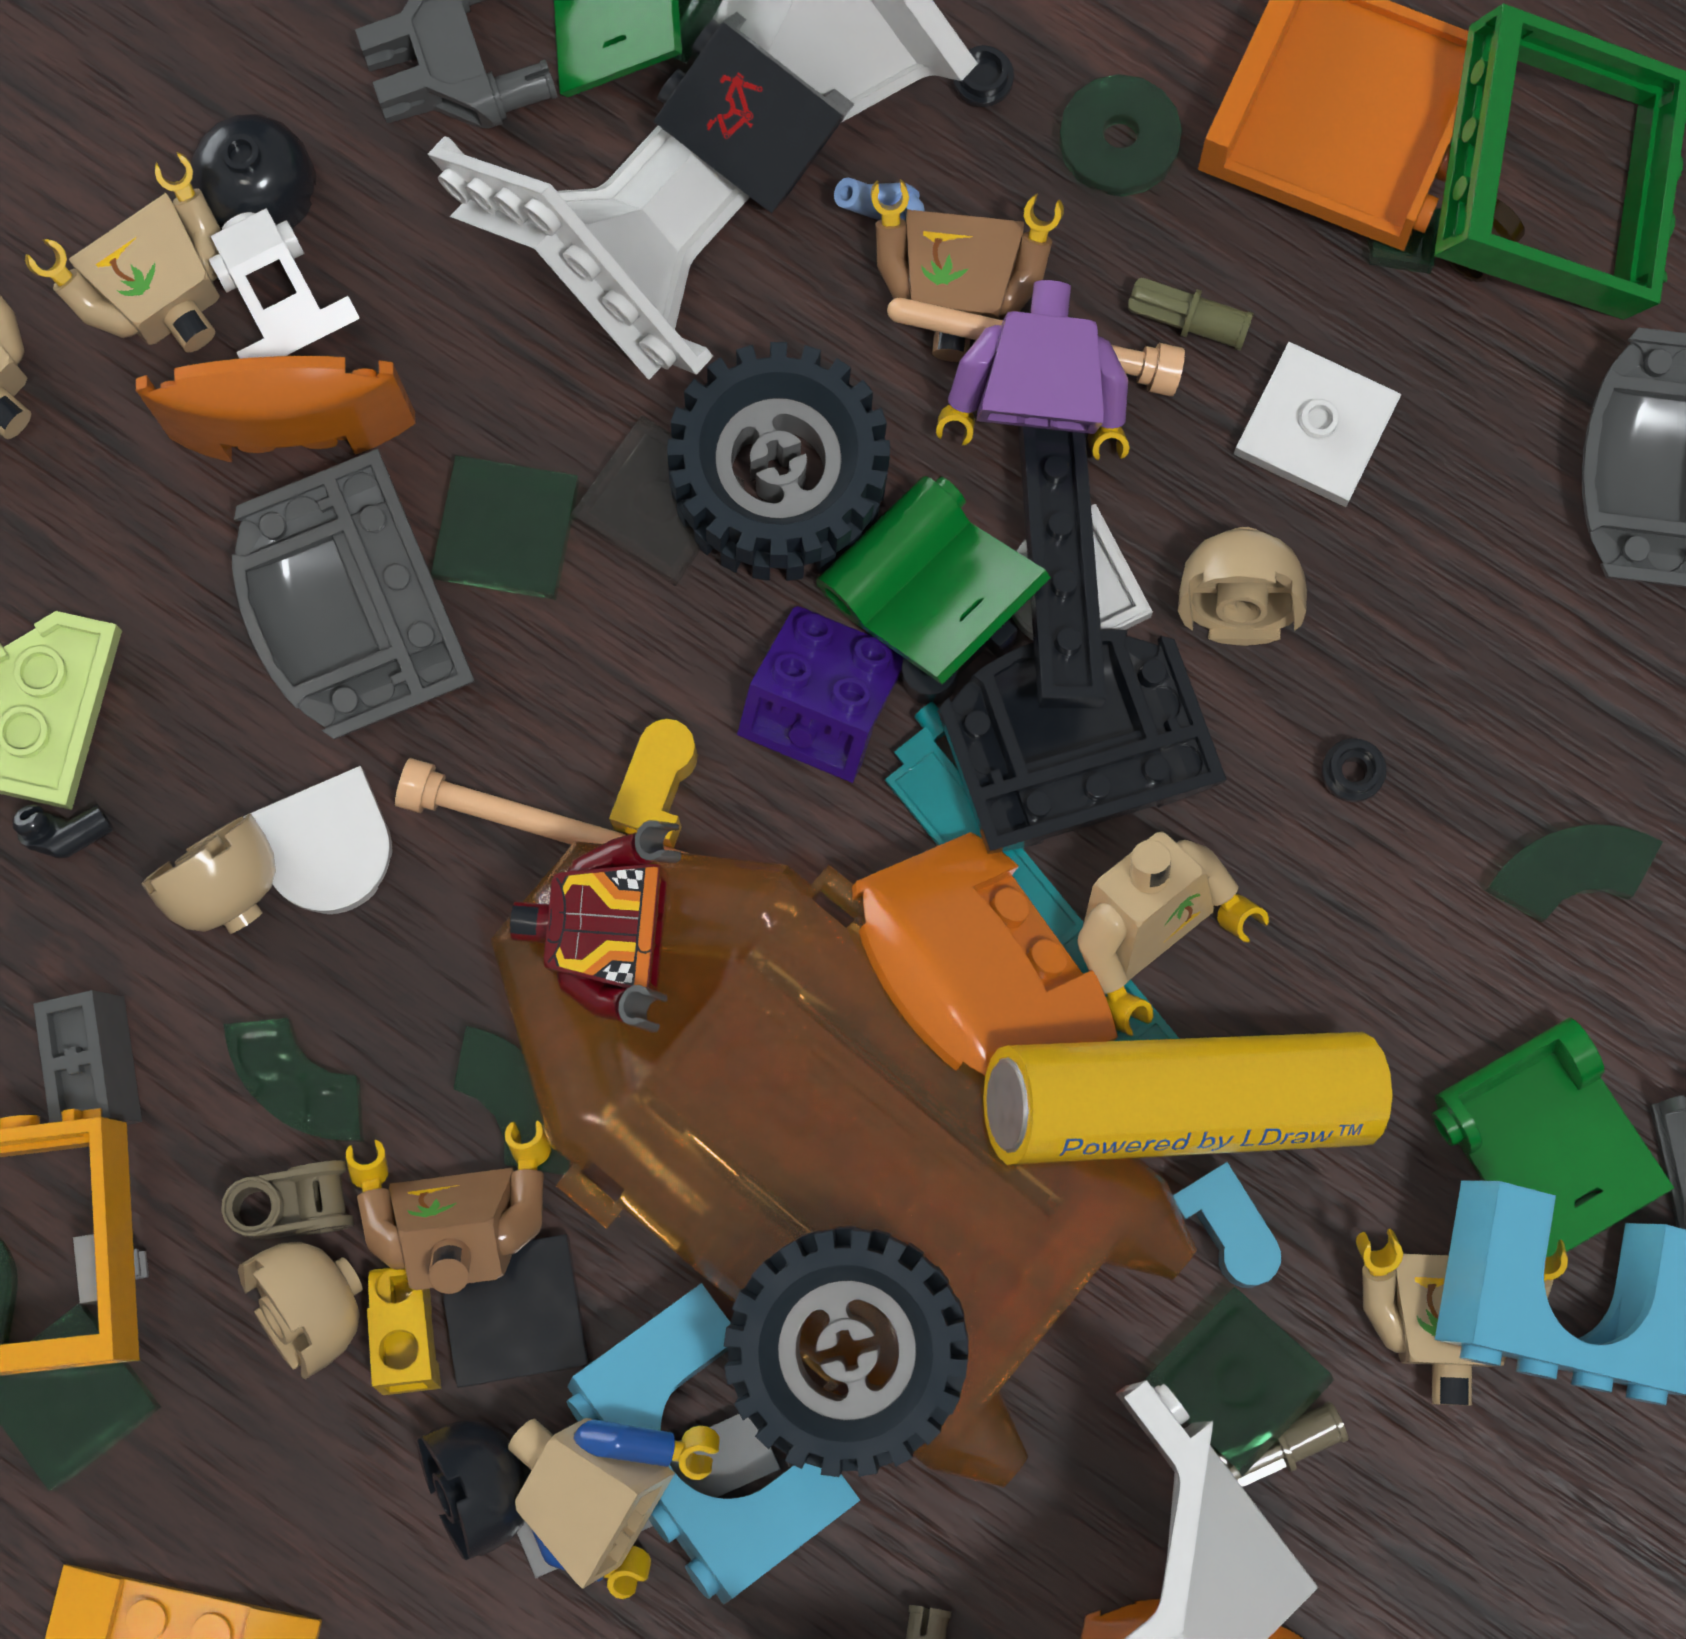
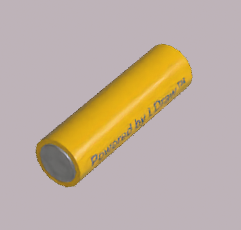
(1185, 1096)

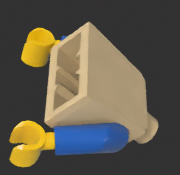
(597, 1490)

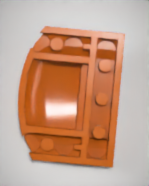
(278, 405)
(974, 957)

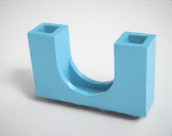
(1500, 1307)
(725, 1538)

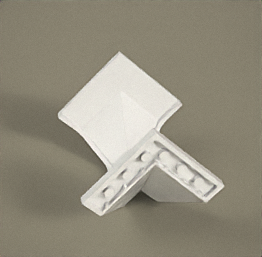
(636, 235)
(1224, 1559)

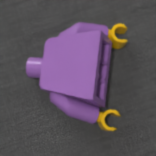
(1042, 374)

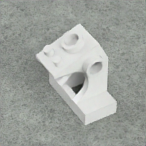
(253, 242)

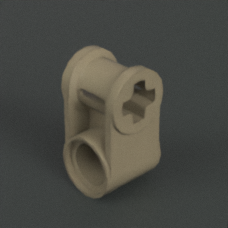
(293, 1202)

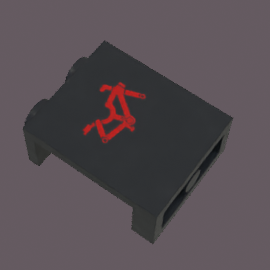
(748, 113)

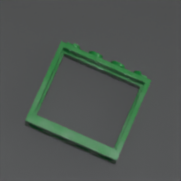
(1478, 149)

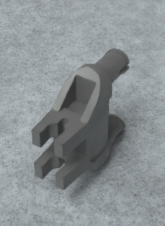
(449, 67)

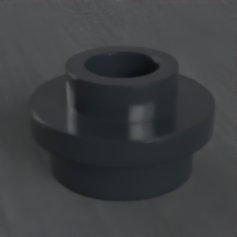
(1367, 757)

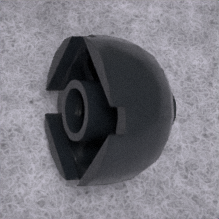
(252, 167)
(474, 1483)

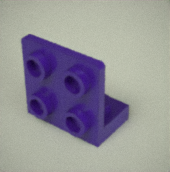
(820, 693)

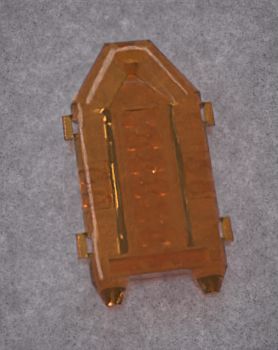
(809, 1104)

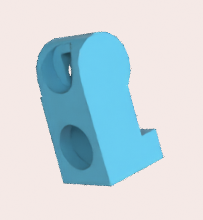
(1244, 1241)

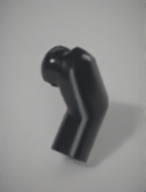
(57, 835)

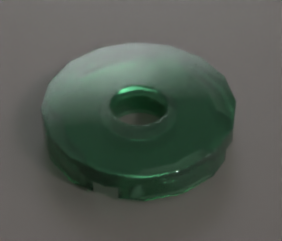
(1126, 102)

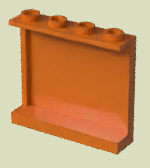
(1343, 113)

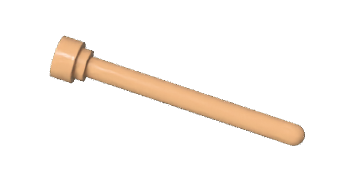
(1155, 367)
(424, 788)

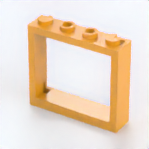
(112, 1240)

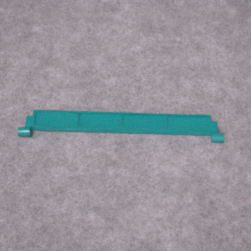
(938, 801)

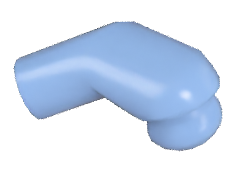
(857, 197)

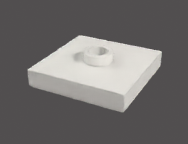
(1317, 424)

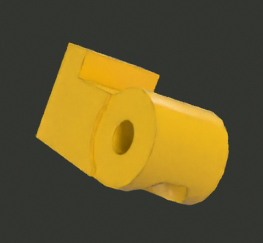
(659, 763)
(400, 1335)

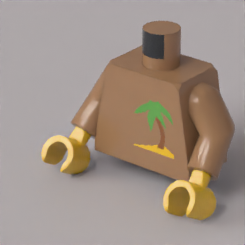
(961, 261)
(453, 1225)

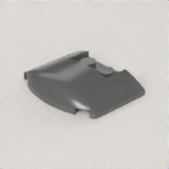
(1639, 462)
(344, 598)

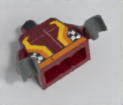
(606, 925)

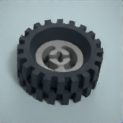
(764, 406)
(871, 1421)

